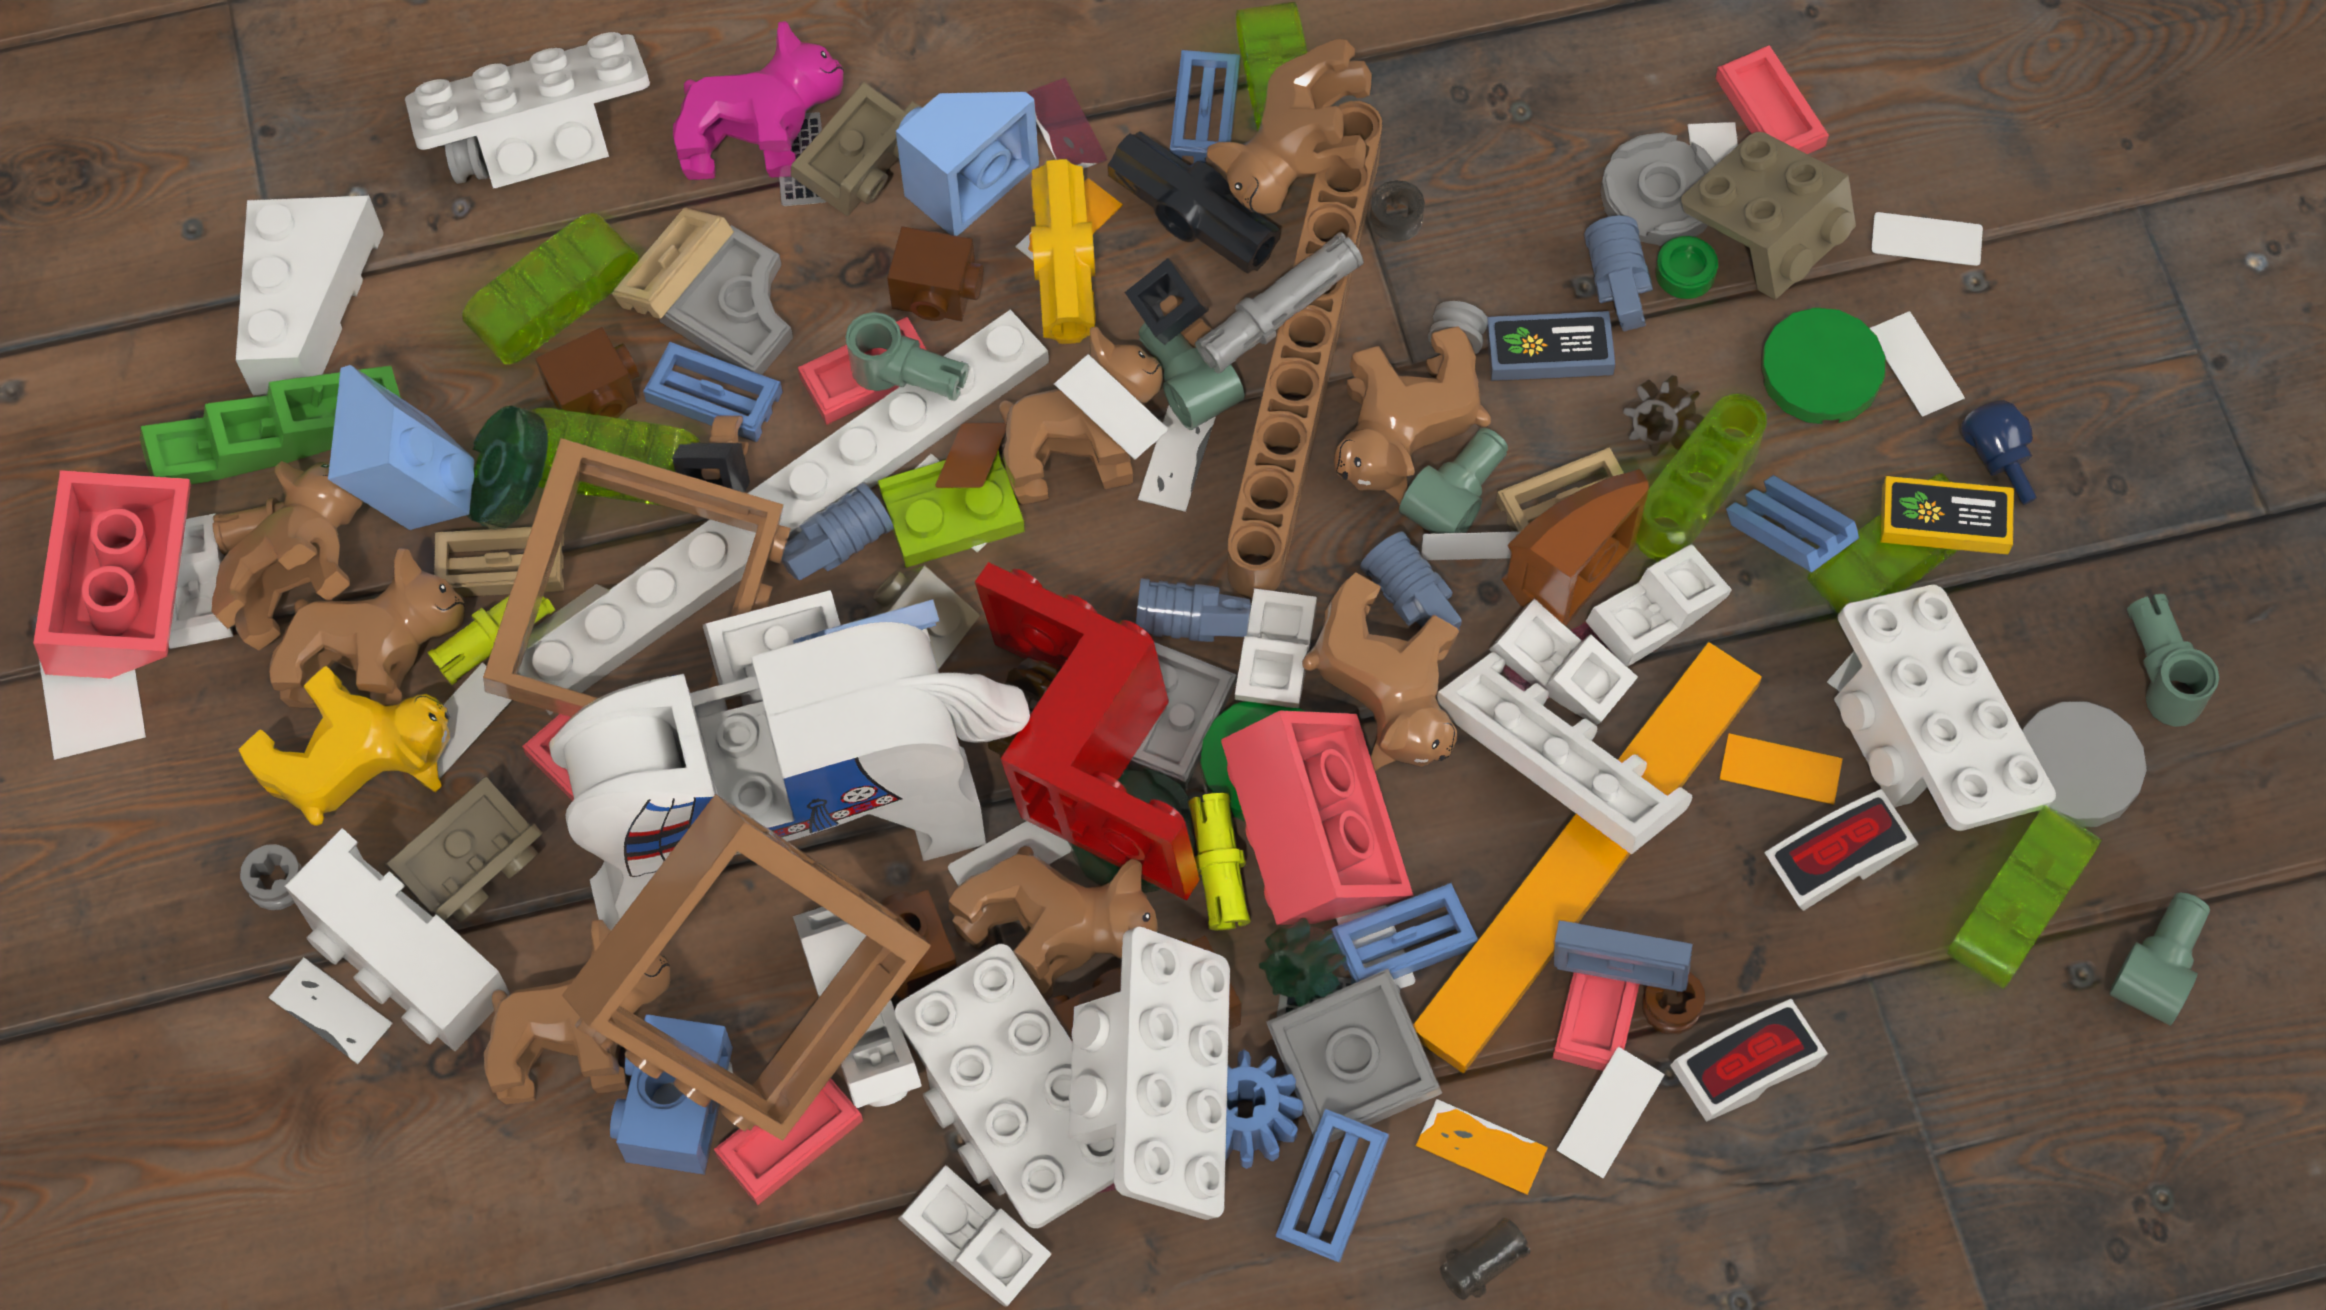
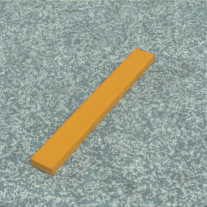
(1578, 866)

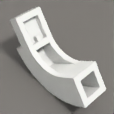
(880, 1063)

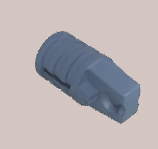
(1619, 267)
(836, 533)
(1409, 582)
(1190, 611)

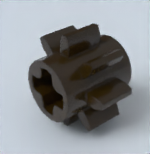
(1650, 424)

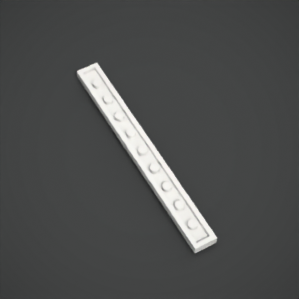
(717, 553)

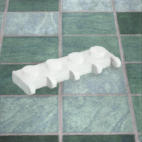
(1560, 756)

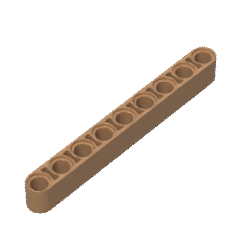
(1300, 371)

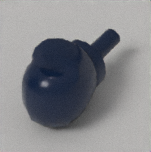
(2001, 442)

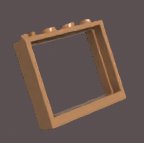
(634, 478)
(821, 1037)

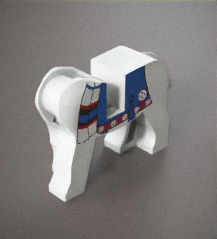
(840, 735)

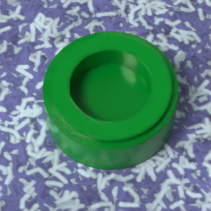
(1686, 267)

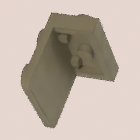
(1776, 205)

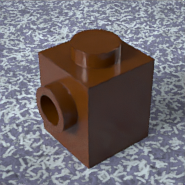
(933, 274)
(590, 375)
(922, 916)

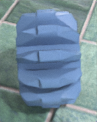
(1271, 1109)

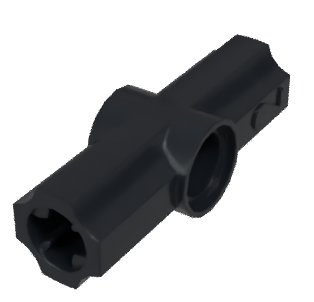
(1193, 202)

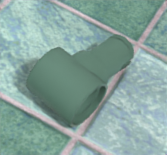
(903, 360)
(1190, 384)
(1451, 496)
(2171, 660)
(2159, 971)

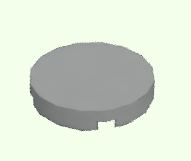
(1648, 184)
(2088, 759)

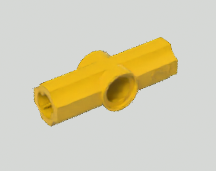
(1063, 251)

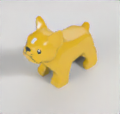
(350, 747)

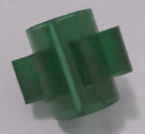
(1302, 962)

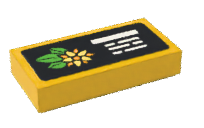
(1947, 515)

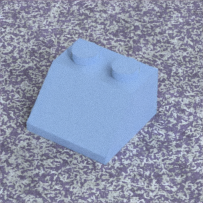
(966, 153)
(396, 456)

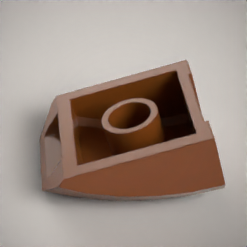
(1577, 545)

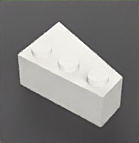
(296, 282)
(394, 944)

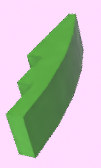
(251, 432)

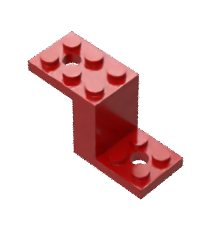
(1087, 728)

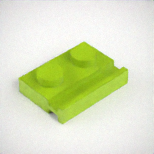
(948, 520)

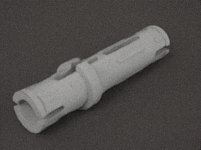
(1261, 316)

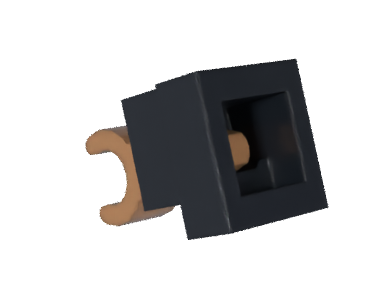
(1169, 304)
(719, 460)

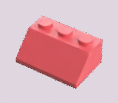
(110, 573)
(1315, 816)

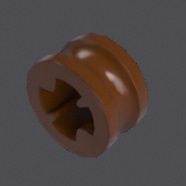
(1674, 1023)

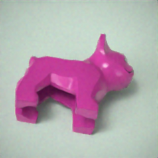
(756, 106)

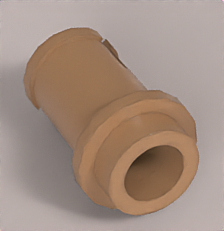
(234, 526)

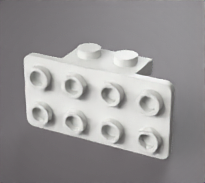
(534, 112)
(752, 633)
(1934, 712)
(1156, 1073)
(1005, 1083)

